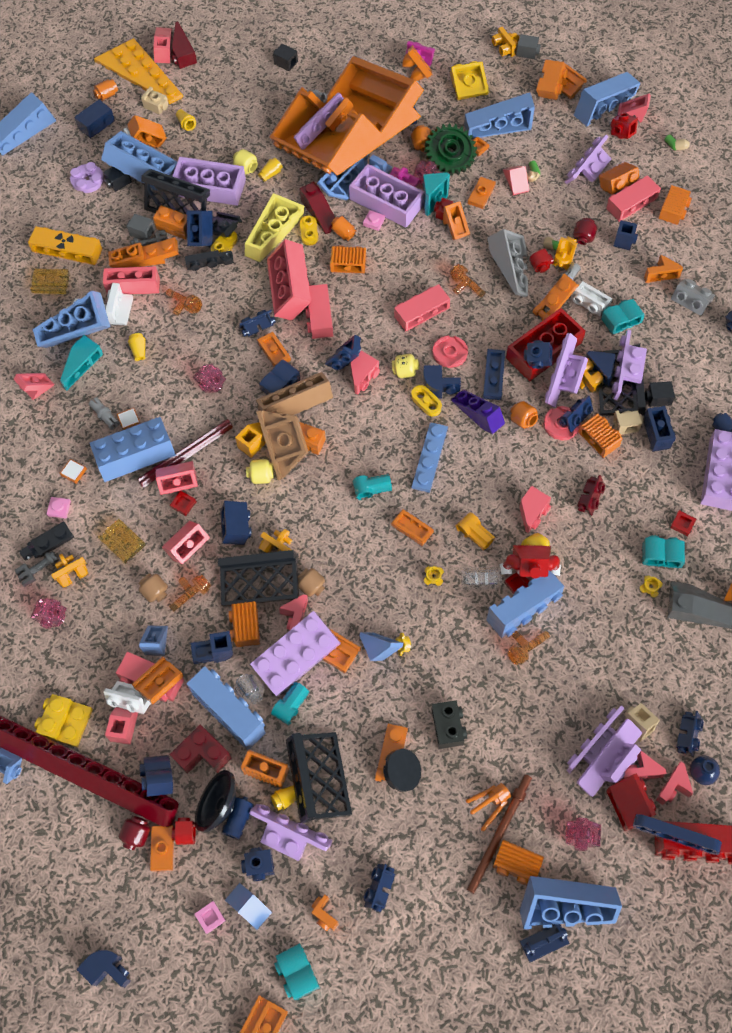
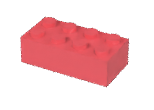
(288, 280)

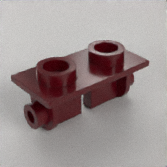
(594, 487)

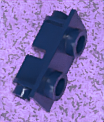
(250, 324)
(578, 413)
(690, 741)
(381, 877)
(544, 942)

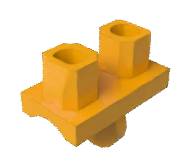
(508, 41)
(565, 252)
(591, 381)
(269, 542)
(62, 574)

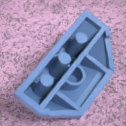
(338, 185)

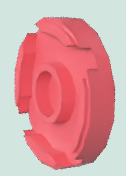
(450, 351)
(553, 426)

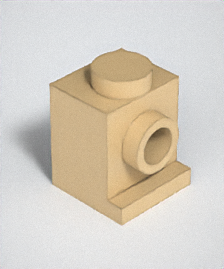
(154, 101)
(627, 421)
(643, 719)

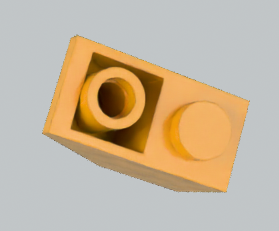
(251, 439)

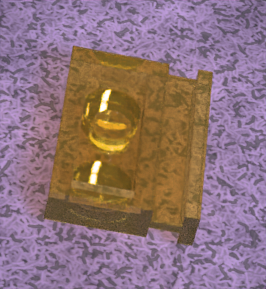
(50, 281)
(122, 541)

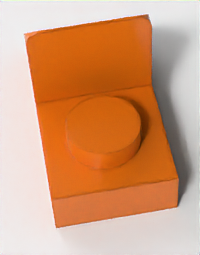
(456, 220)
(665, 270)

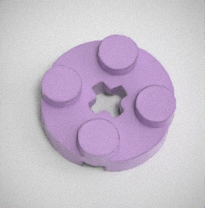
(92, 171)

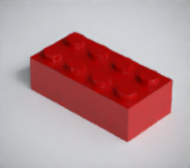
(550, 330)
(670, 849)

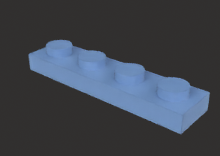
(429, 457)

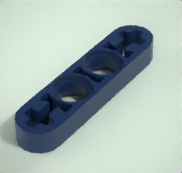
(677, 834)

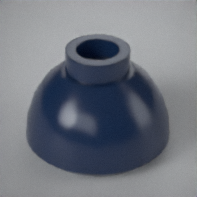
(705, 770)

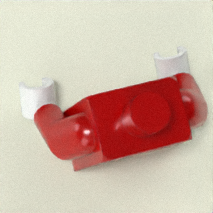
(531, 561)

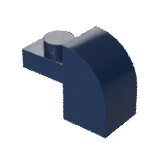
(436, 384)
(216, 649)
(100, 964)

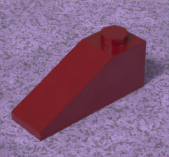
(182, 50)
(317, 206)

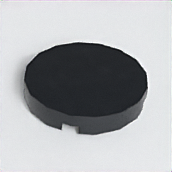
(402, 770)

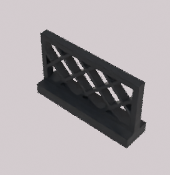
(175, 187)
(637, 391)
(254, 562)
(302, 781)

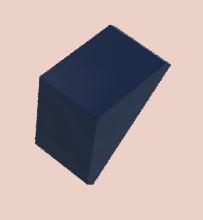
(604, 364)

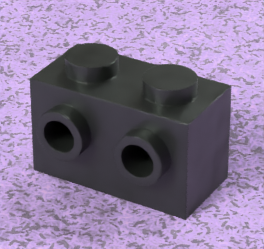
(448, 724)

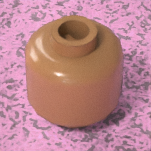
(311, 582)
(153, 588)

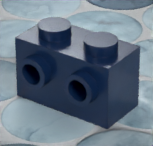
(94, 118)
(199, 228)
(659, 428)
(235, 523)

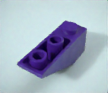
(482, 412)

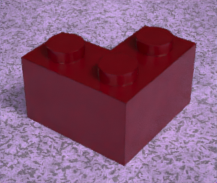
(200, 746)

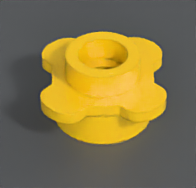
(438, 572)
(648, 580)
(406, 643)

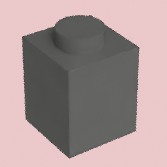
(528, 46)
(140, 227)

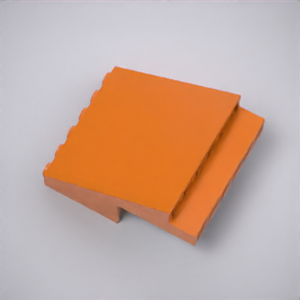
(380, 110)

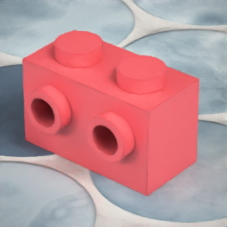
(176, 478)
(185, 542)

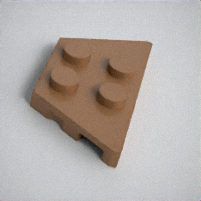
(283, 440)

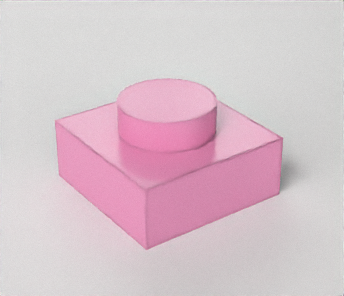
(373, 220)
(58, 507)
(210, 917)

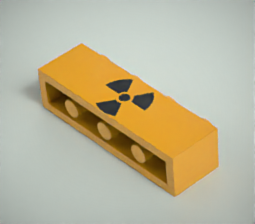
(65, 245)

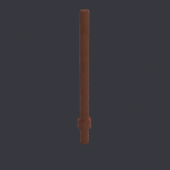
(518, 796)

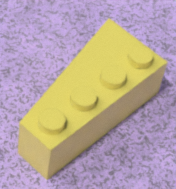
(273, 225)

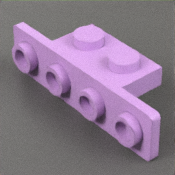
(317, 123)
(592, 163)
(630, 366)
(567, 371)
(592, 747)
(613, 759)
(286, 834)

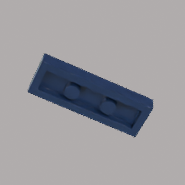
(494, 374)

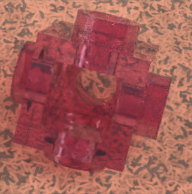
(425, 168)
(209, 378)
(48, 613)
(583, 834)

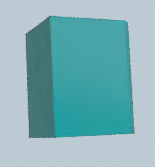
(435, 188)

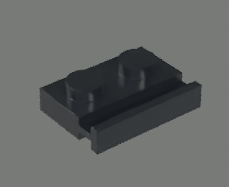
(225, 224)

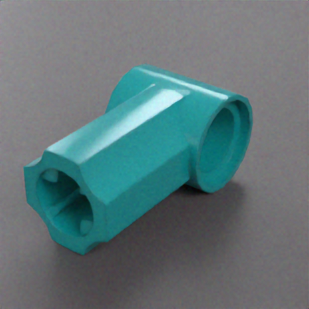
(368, 486)
(289, 705)

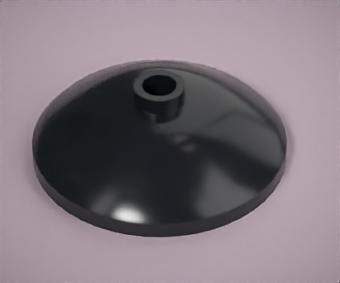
(216, 802)

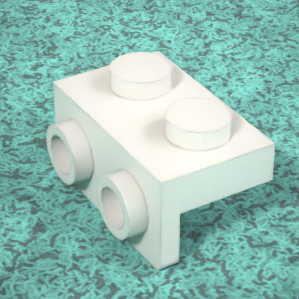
(590, 298)
(118, 305)
(126, 697)

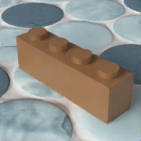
(297, 396)

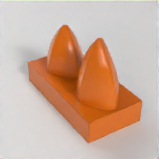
(414, 58)

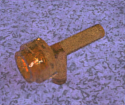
(459, 273)
(191, 303)
(200, 584)
(519, 652)

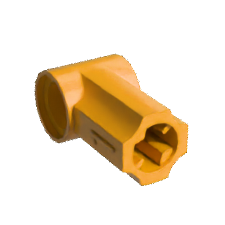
(472, 528)

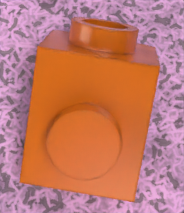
(324, 919)

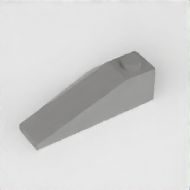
(508, 252)

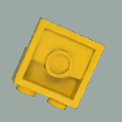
(469, 80)
(63, 720)

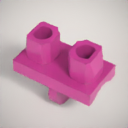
(426, 53)
(403, 175)

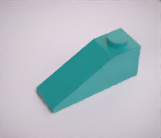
(80, 359)

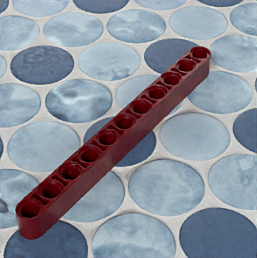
(86, 773)

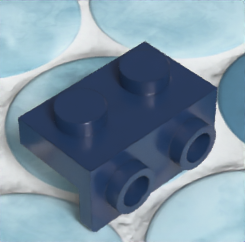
(345, 354)

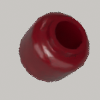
(585, 231)
(134, 832)

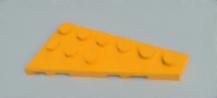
(137, 67)

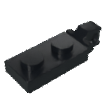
(210, 259)
(47, 541)

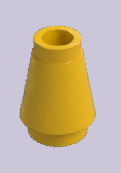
(186, 120)
(271, 169)
(137, 346)
(283, 798)

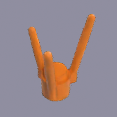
(497, 795)

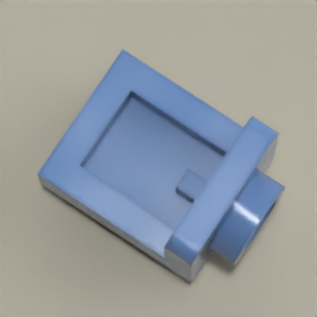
(380, 164)
(9, 765)

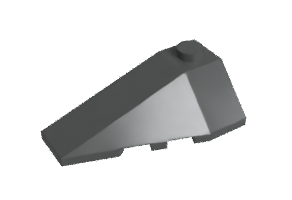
(698, 606)

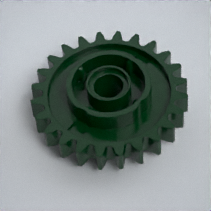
(456, 139)

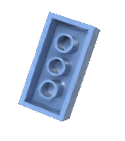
(135, 157)
(132, 449)
(226, 708)

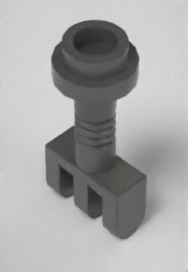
(159, 236)
(51, 558)

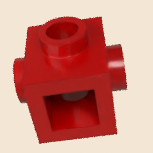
(624, 126)

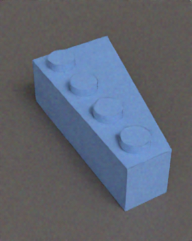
(605, 96)
(501, 118)
(23, 122)
(79, 319)
(524, 604)
(568, 903)

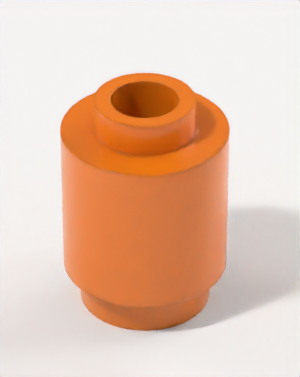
(105, 89)
(343, 228)

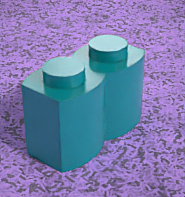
(622, 316)
(663, 552)
(297, 972)

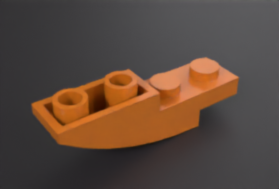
(140, 256)

